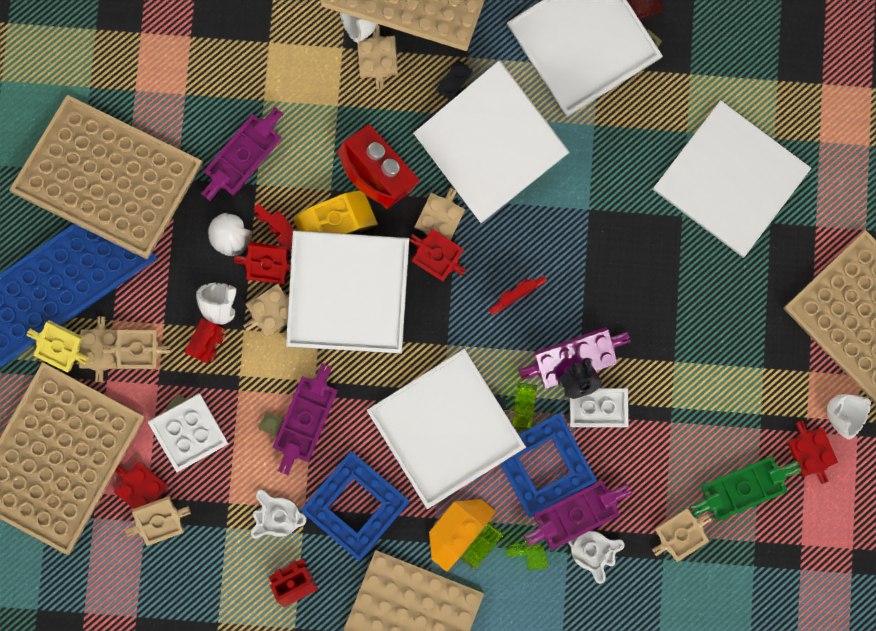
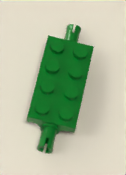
(744, 488)

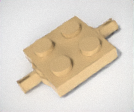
(377, 57)
(440, 215)
(269, 311)
(93, 348)
(136, 349)
(157, 521)
(682, 534)

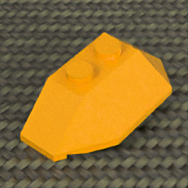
(458, 530)

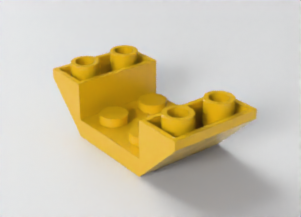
(338, 215)

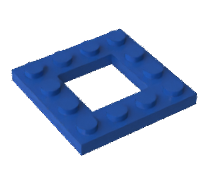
(578, 478)
(318, 506)

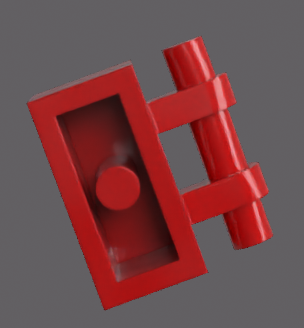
(205, 341)
(292, 583)

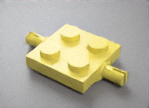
(58, 346)

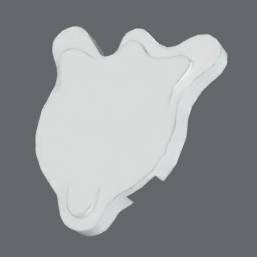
(276, 517)
(594, 552)

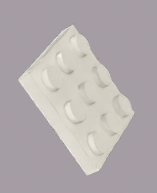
(188, 432)

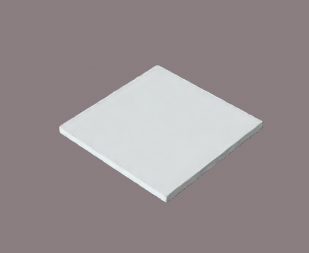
(583, 47)
(491, 142)
(732, 179)
(347, 292)
(446, 428)

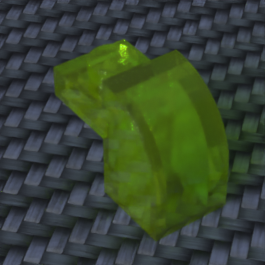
(524, 405)
(481, 546)
(535, 554)

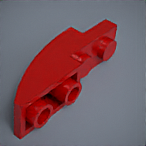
(278, 225)

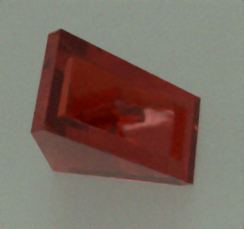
(645, 7)

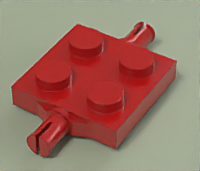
(437, 254)
(265, 263)
(522, 289)
(812, 451)
(139, 486)

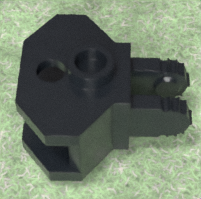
(580, 378)

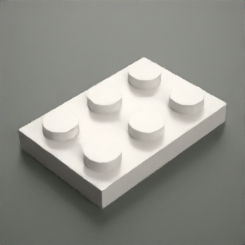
(600, 409)

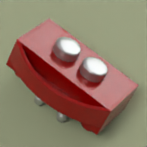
(376, 167)

